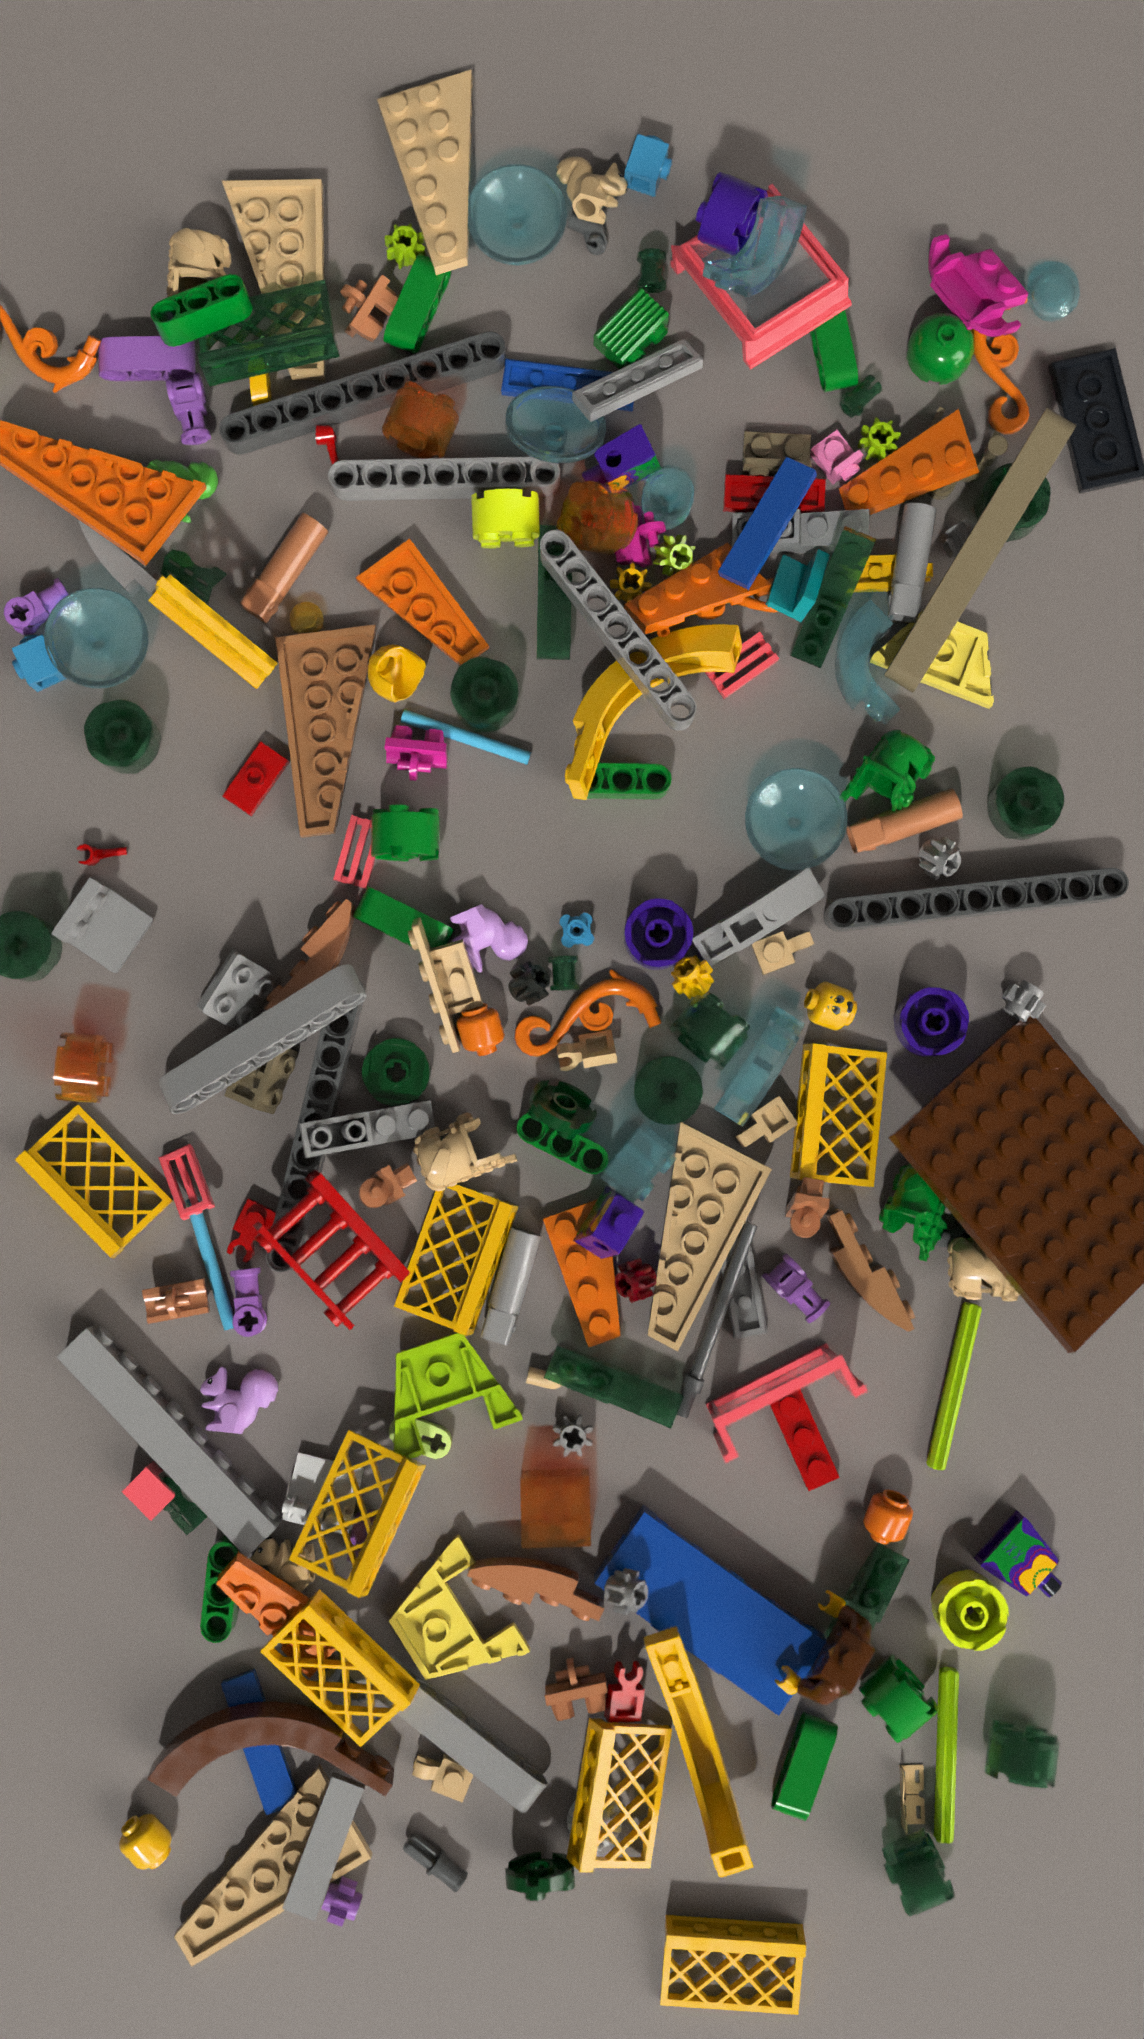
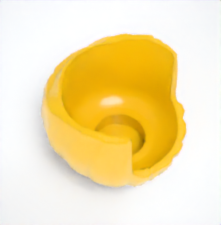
(395, 672)

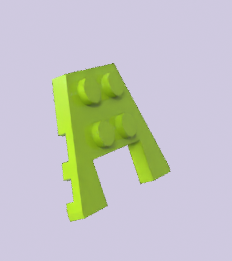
(439, 1377)

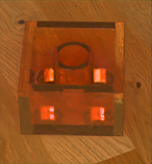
(555, 1508)

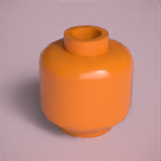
(480, 1030)
(888, 1516)

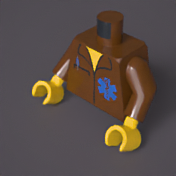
(840, 1659)

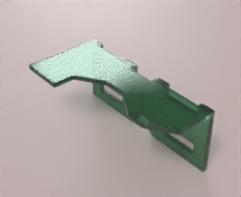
(210, 576)
(187, 1509)

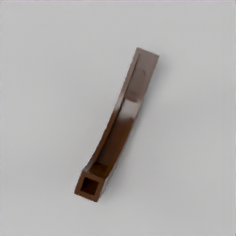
(265, 1725)

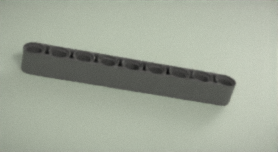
(347, 388)
(990, 892)
(327, 1109)

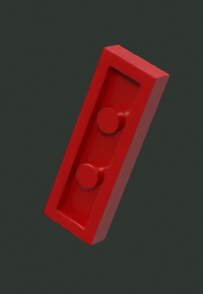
(744, 493)
(804, 1440)

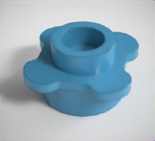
(583, 937)

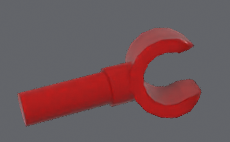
(326, 436)
(97, 854)

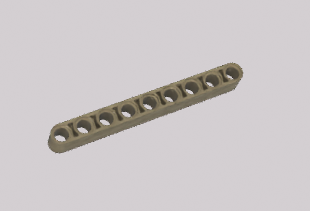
(980, 549)

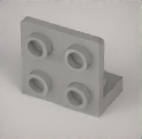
(103, 925)

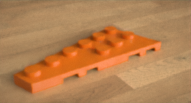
(106, 492)

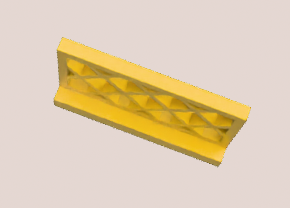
(212, 631)
(810, 1109)
(72, 1203)
(483, 1267)
(384, 1525)
(357, 1653)
(592, 1796)
(734, 1940)

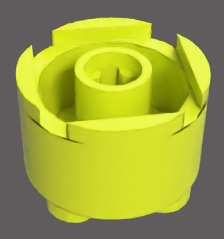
(505, 517)
(982, 1627)

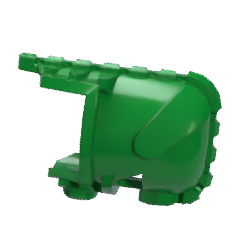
(892, 769)
(916, 1205)

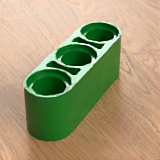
(416, 306)
(202, 310)
(834, 354)
(637, 773)
(397, 918)
(573, 1156)
(213, 1602)
(804, 1766)

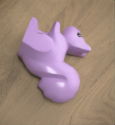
(485, 928)
(237, 1408)

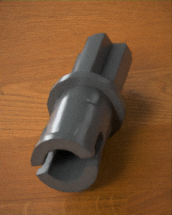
(435, 1862)

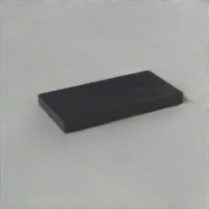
(1105, 439)

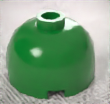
(940, 348)

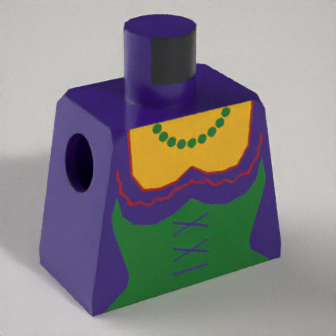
(632, 455)
(609, 1223)
(1020, 1557)

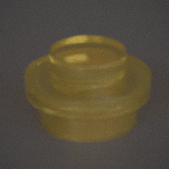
(306, 618)

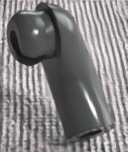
(593, 234)

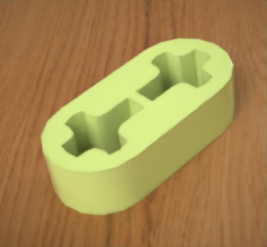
(429, 1429)

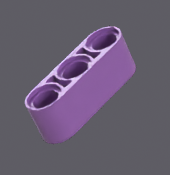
(145, 359)

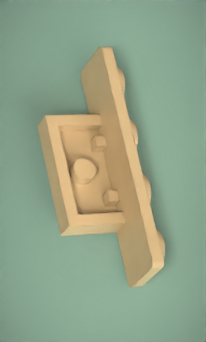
(450, 978)

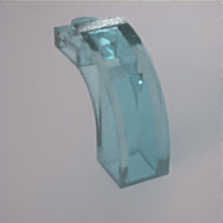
(765, 252)
(852, 665)
(760, 1067)

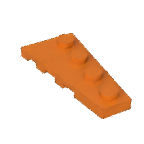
(918, 467)
(269, 1602)

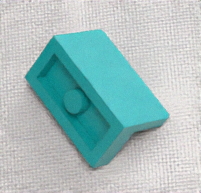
(797, 585)

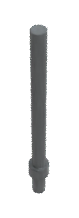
(693, 1381)

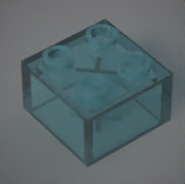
(638, 1163)

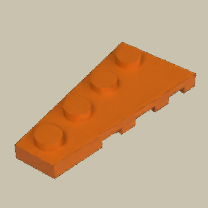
(689, 593)
(420, 598)
(586, 1276)

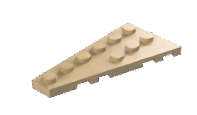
(433, 150)
(284, 241)
(705, 1211)
(263, 1875)

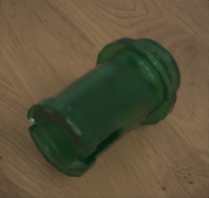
(859, 397)

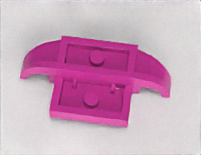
(975, 287)

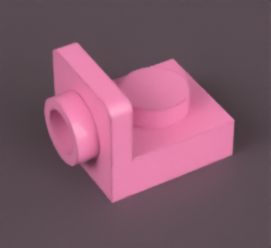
(836, 457)

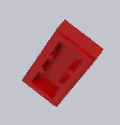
(255, 779)

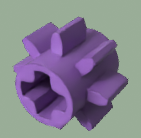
(342, 1901)

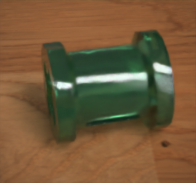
(651, 270)
(564, 973)

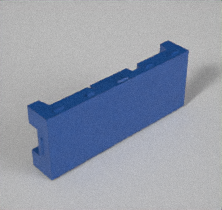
(714, 1610)

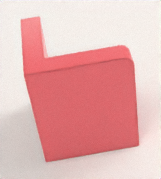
(149, 1491)

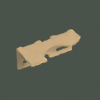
(909, 1786)

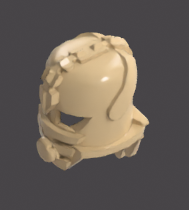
(195, 259)
(454, 1157)
(972, 1268)

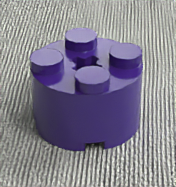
(729, 213)
(671, 920)
(949, 1028)

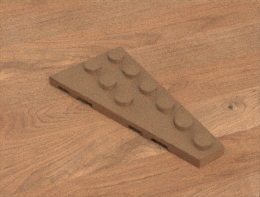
(322, 700)

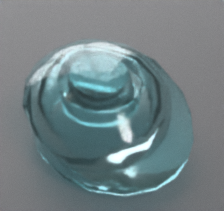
(1053, 291)
(668, 495)

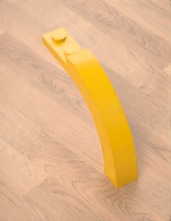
(684, 650)
(701, 1751)

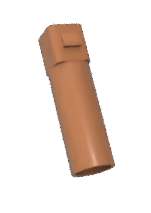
(284, 568)
(903, 823)

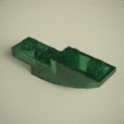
(833, 596)
(552, 610)
(613, 1385)
(874, 1585)

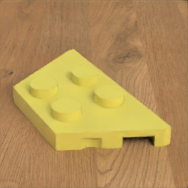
(958, 667)

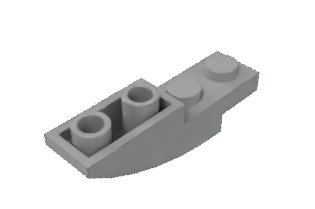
(811, 530)
(122, 566)
(759, 917)
(366, 1128)

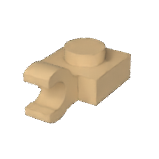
(776, 951)
(592, 1049)
(770, 1121)
(447, 1776)

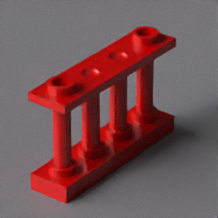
(341, 1217)

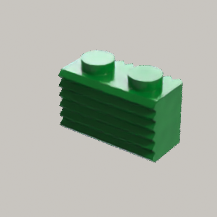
(632, 330)

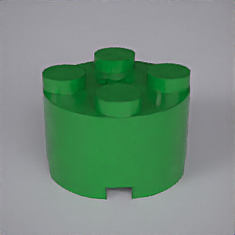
(405, 834)
(897, 1697)

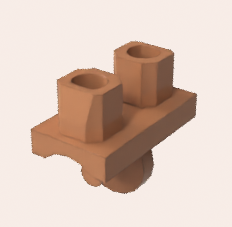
(379, 296)
(386, 1186)
(807, 1208)
(176, 1300)
(573, 1686)

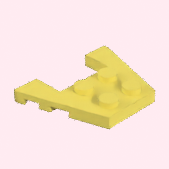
(439, 1630)

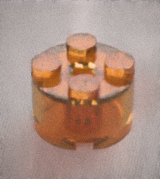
(421, 421)
(598, 517)
(82, 1067)

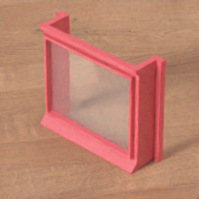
(794, 304)
(774, 1386)

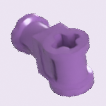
(189, 404)
(36, 608)
(794, 1286)
(247, 1300)

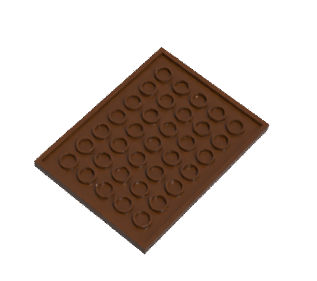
(1038, 1178)

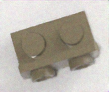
(767, 451)
(266, 1084)

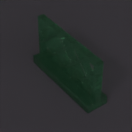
(272, 351)

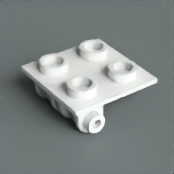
(305, 1487)

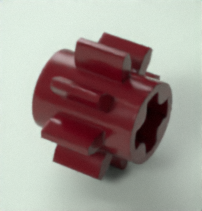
(635, 1280)

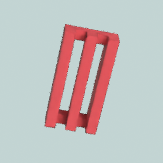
(765, 648)
(363, 883)
(197, 1206)

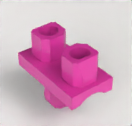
(638, 549)
(416, 754)

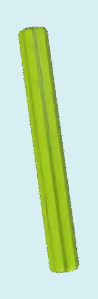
(954, 1386)
(946, 1755)

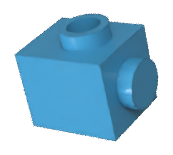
(647, 164)
(34, 663)

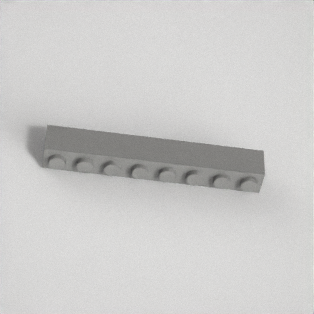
(170, 1439)

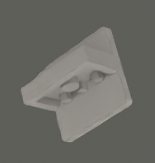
(238, 991)

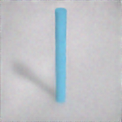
(467, 737)
(212, 1268)

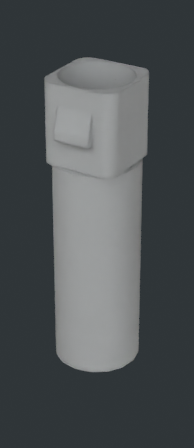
(911, 562)
(510, 1285)

